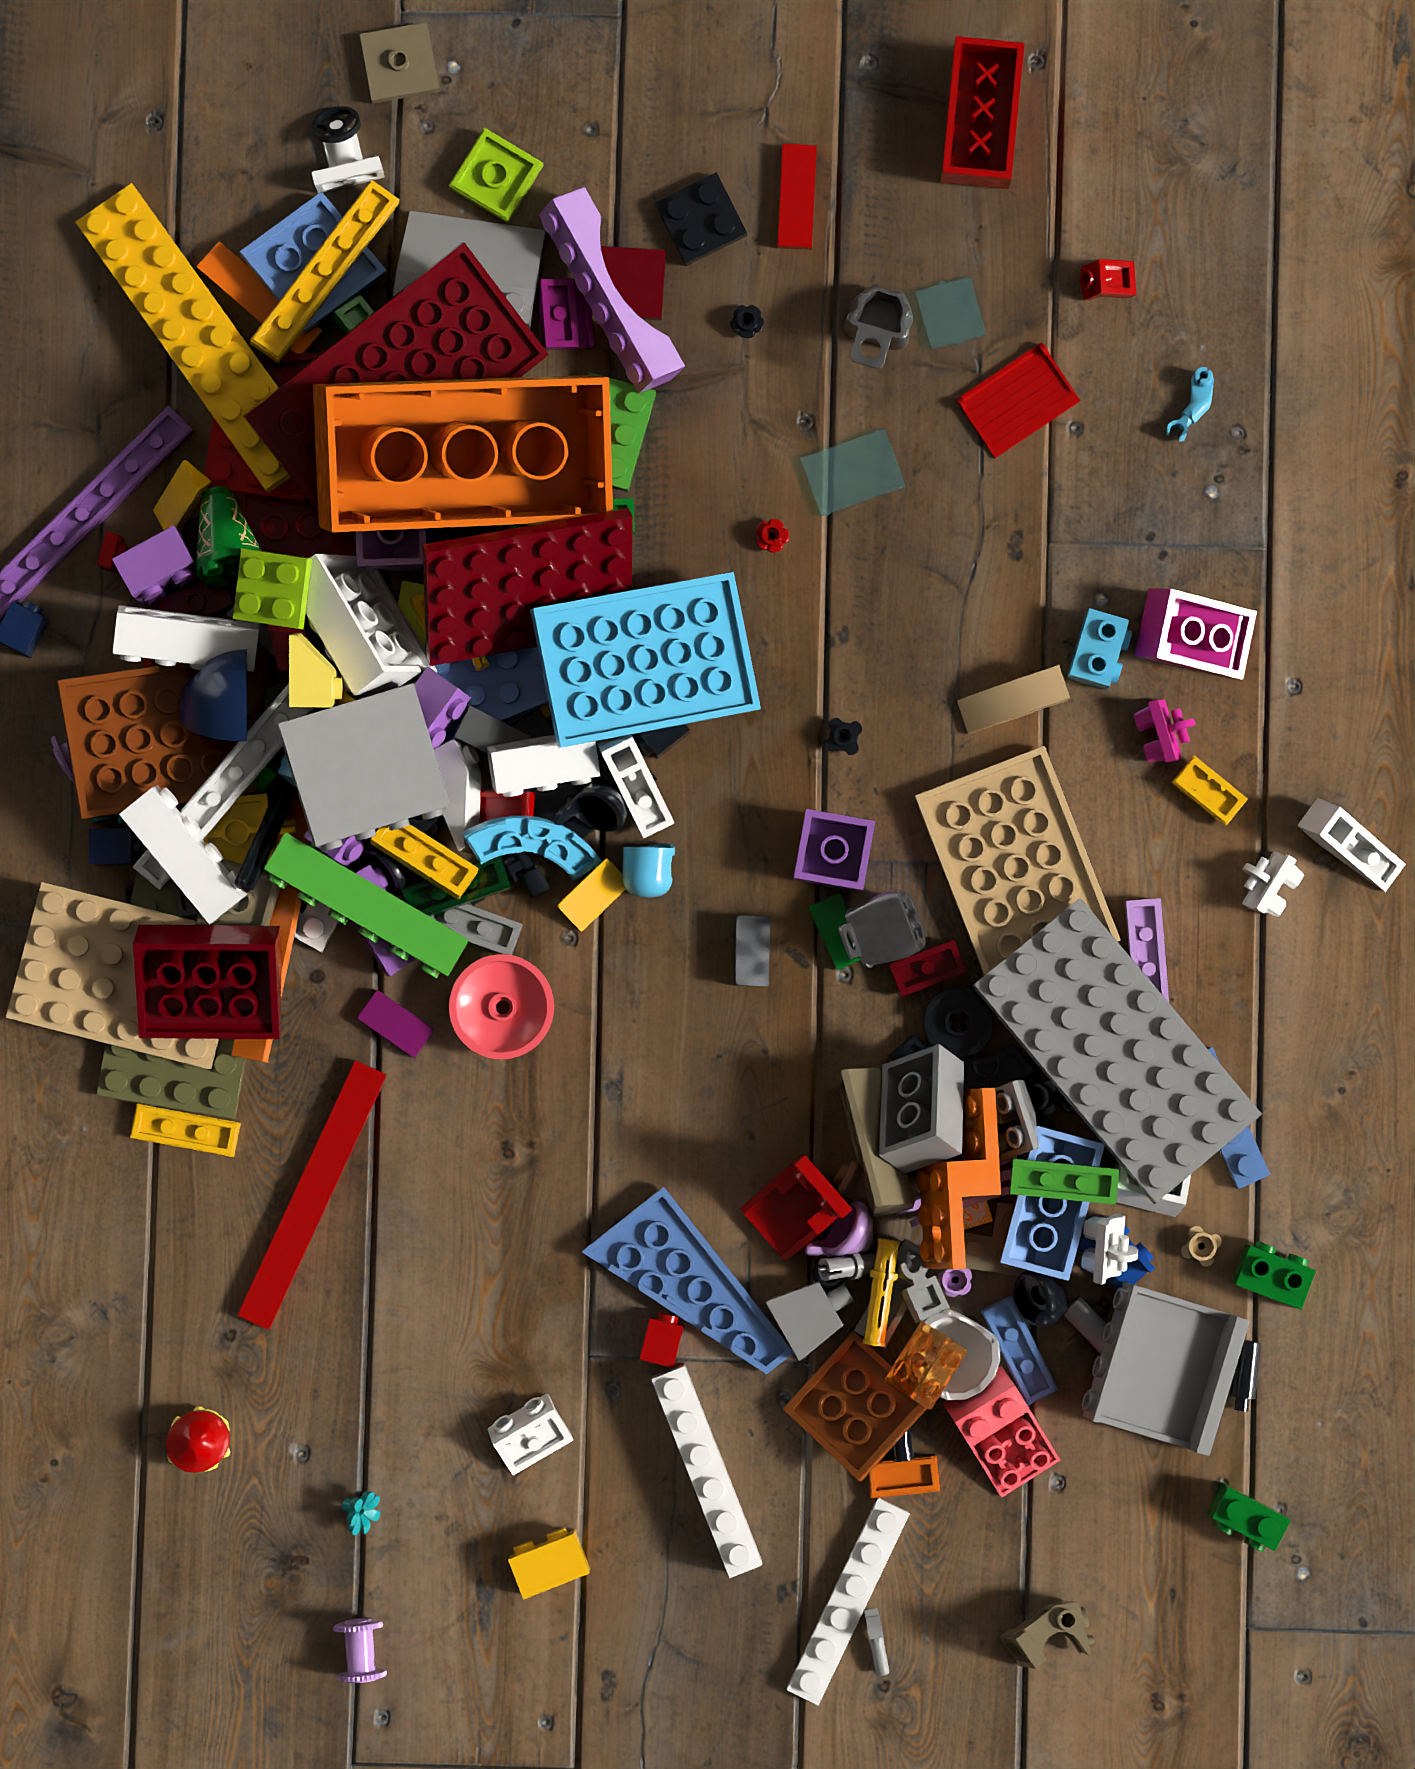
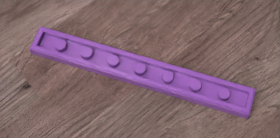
(91, 507)

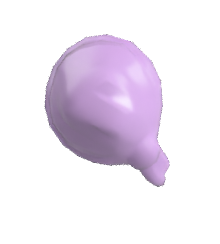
(847, 1235)

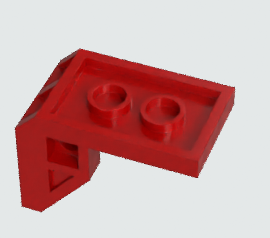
(795, 1207)

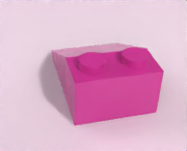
(1195, 633)

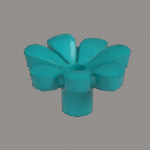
(361, 1512)

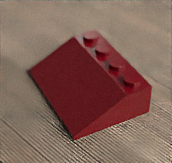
(208, 981)

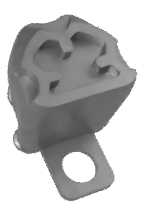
(879, 319)
(883, 929)

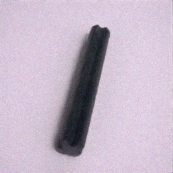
(266, 836)

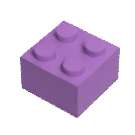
(157, 566)
(834, 850)

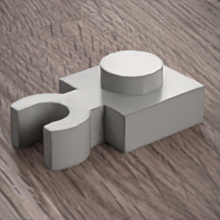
(923, 1295)

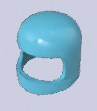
(648, 869)

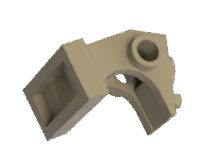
(1028, 1639)

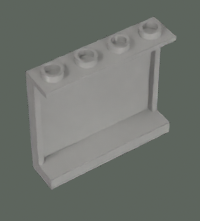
(364, 766)
(1165, 1368)

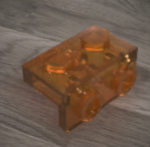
(925, 1365)

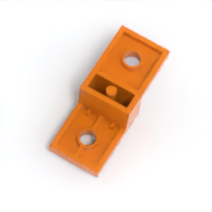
(946, 1182)

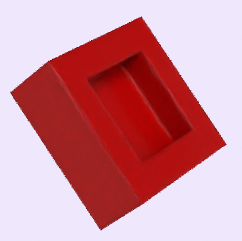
(112, 547)

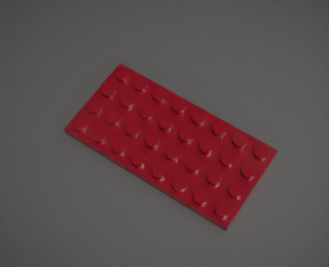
(436, 328)

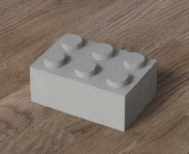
(921, 1109)

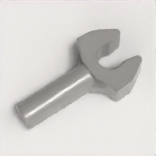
(876, 1641)

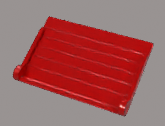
(1018, 400)

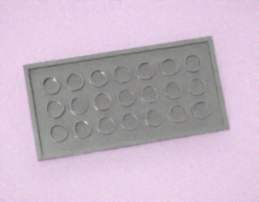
(1117, 1050)

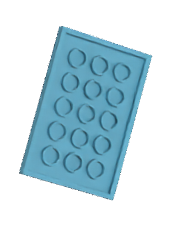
(645, 659)

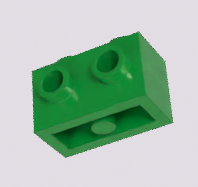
(1274, 1276)
(1249, 1517)

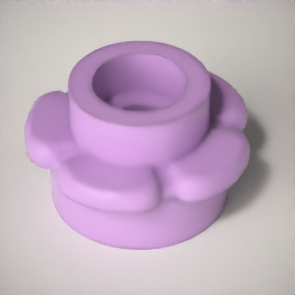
(954, 1289)

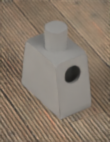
(809, 1315)

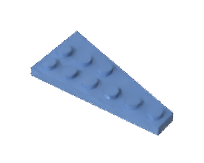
(678, 1268)

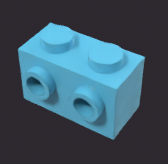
(1099, 649)

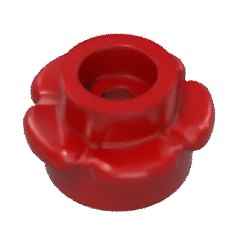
(781, 535)

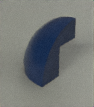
(217, 698)

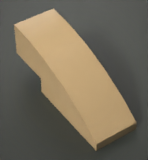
(1013, 699)

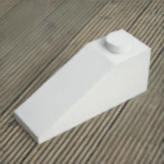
(636, 784)
(463, 785)
(1351, 843)

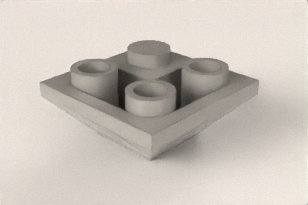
(1015, 1120)

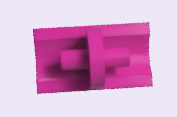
(1158, 716)

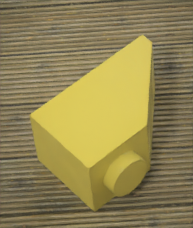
(311, 676)

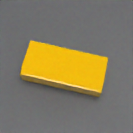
(181, 496)
(593, 895)

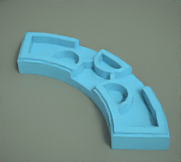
(533, 835)

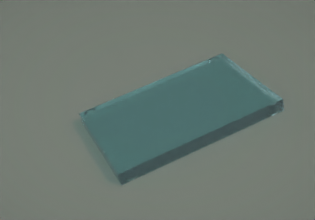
(852, 472)

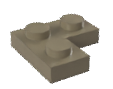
(985, 1251)

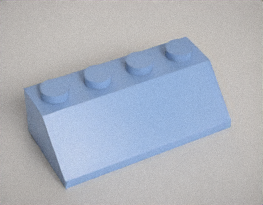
(1048, 1230)

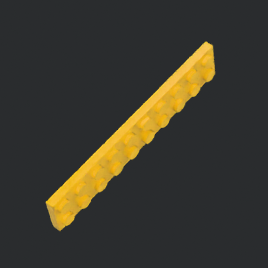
(185, 321)

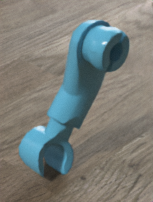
(1200, 401)

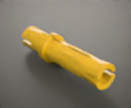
(881, 1291)

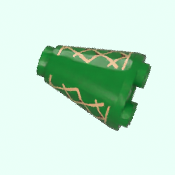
(221, 537)

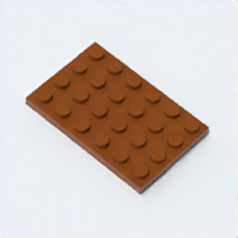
(130, 738)

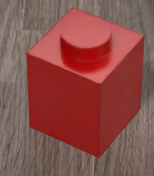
(662, 1340)

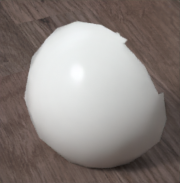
(980, 1361)

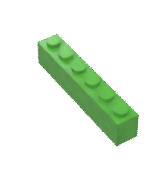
(365, 904)

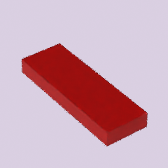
(797, 196)

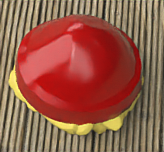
(198, 1440)

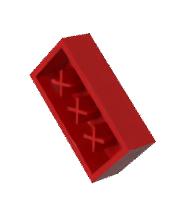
(982, 112)

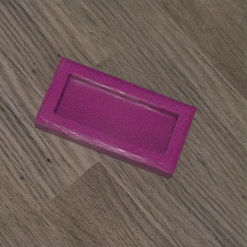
(396, 1023)

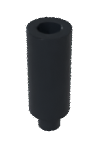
(1246, 1375)

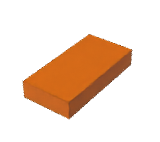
(904, 1477)

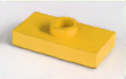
(1209, 790)

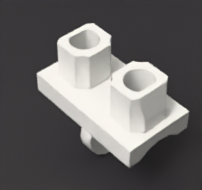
(1266, 881)
(1111, 1247)

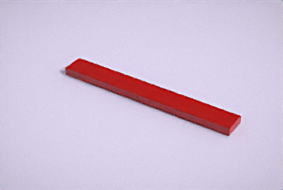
(312, 1195)

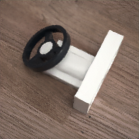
(343, 152)

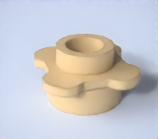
(1210, 1242)

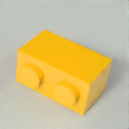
(548, 1563)

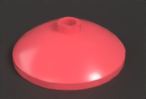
(475, 1006)

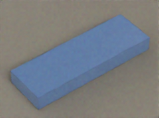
(1019, 1350)

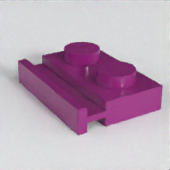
(564, 316)

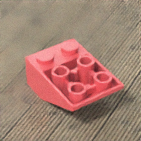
(1003, 1434)

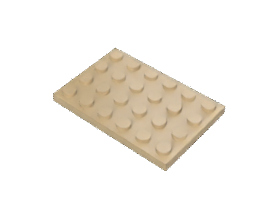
(1010, 853)
(82, 973)

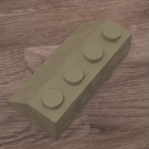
(885, 1186)

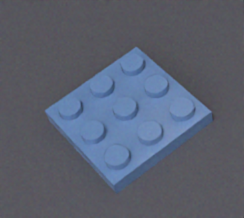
(289, 246)

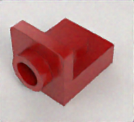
(1108, 279)

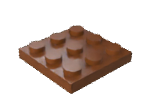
(853, 1408)

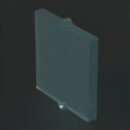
(950, 313)

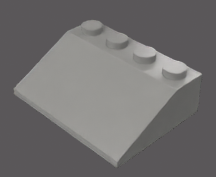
(505, 251)

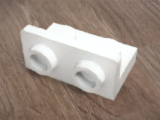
(529, 1434)

